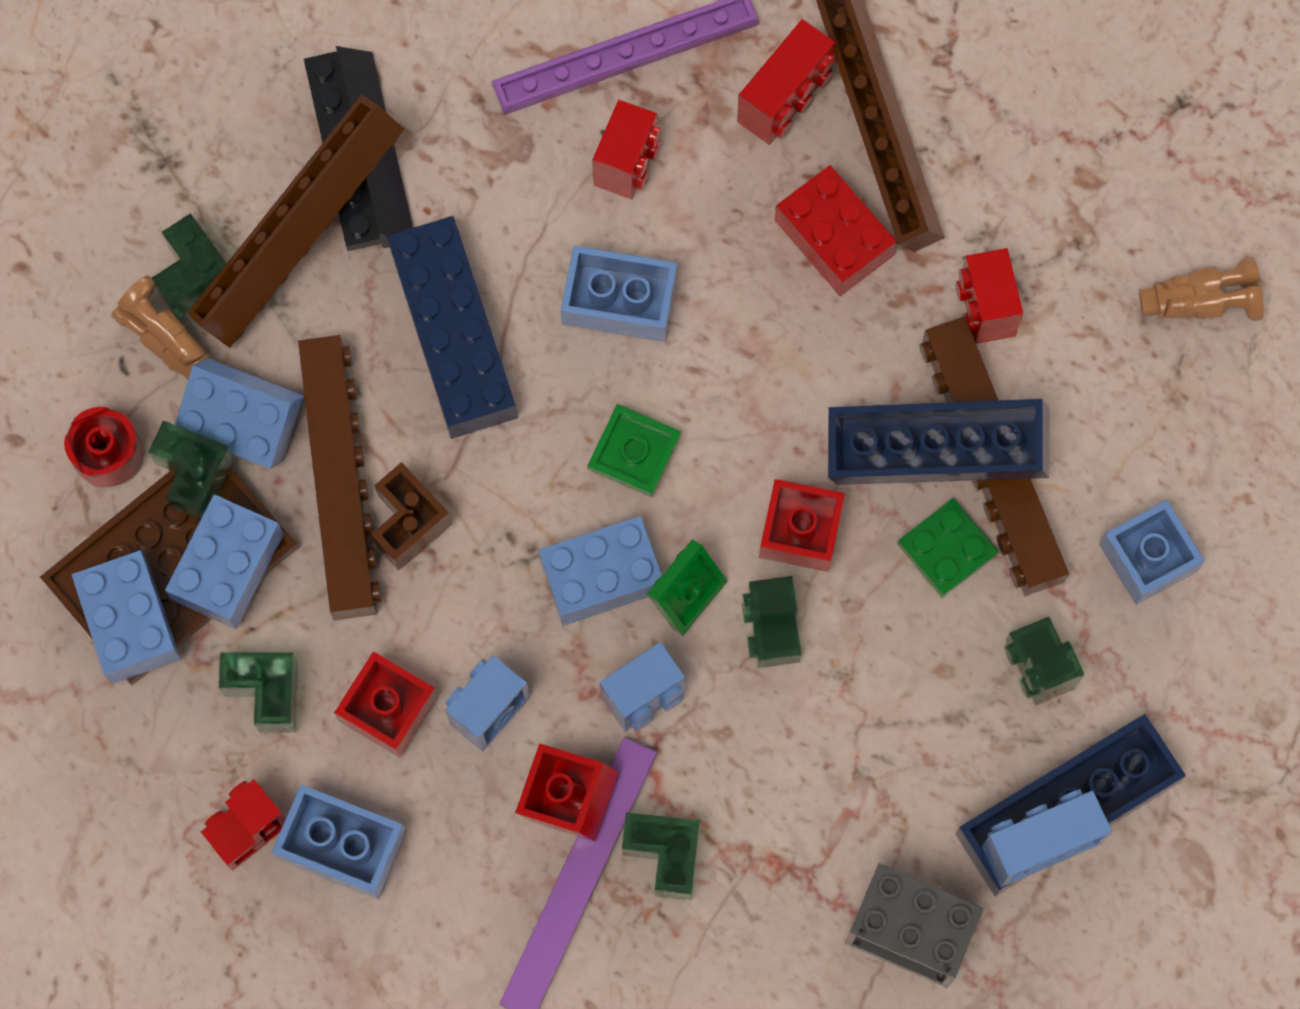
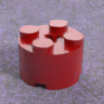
(106, 466)

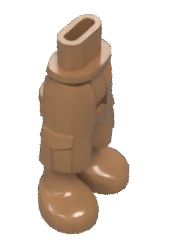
(1201, 296)
(158, 331)

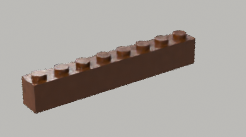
(881, 123)
(295, 221)
(337, 478)
(1010, 502)

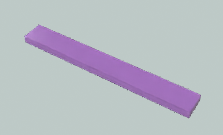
(623, 53)
(576, 884)

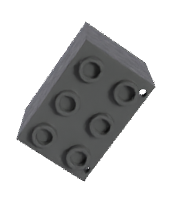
(914, 925)

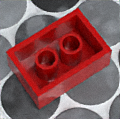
(786, 82)
(835, 230)

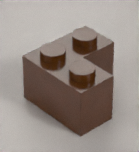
(416, 517)

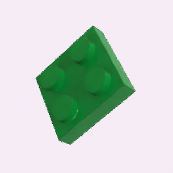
(634, 450)
(947, 548)
(687, 587)

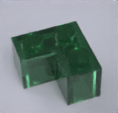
(194, 271)
(199, 467)
(772, 615)
(1043, 661)
(268, 678)
(671, 843)

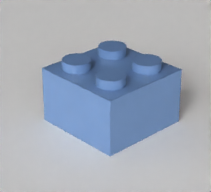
(1151, 552)
(643, 688)
(486, 702)

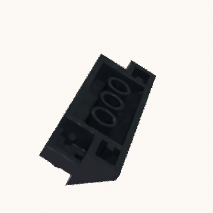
(380, 201)

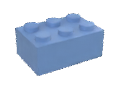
(619, 293)
(239, 412)
(224, 561)
(600, 570)
(125, 617)
(1045, 837)
(339, 841)

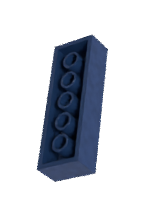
(452, 327)
(938, 442)
(1120, 770)

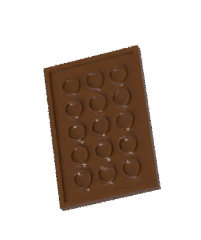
(162, 537)

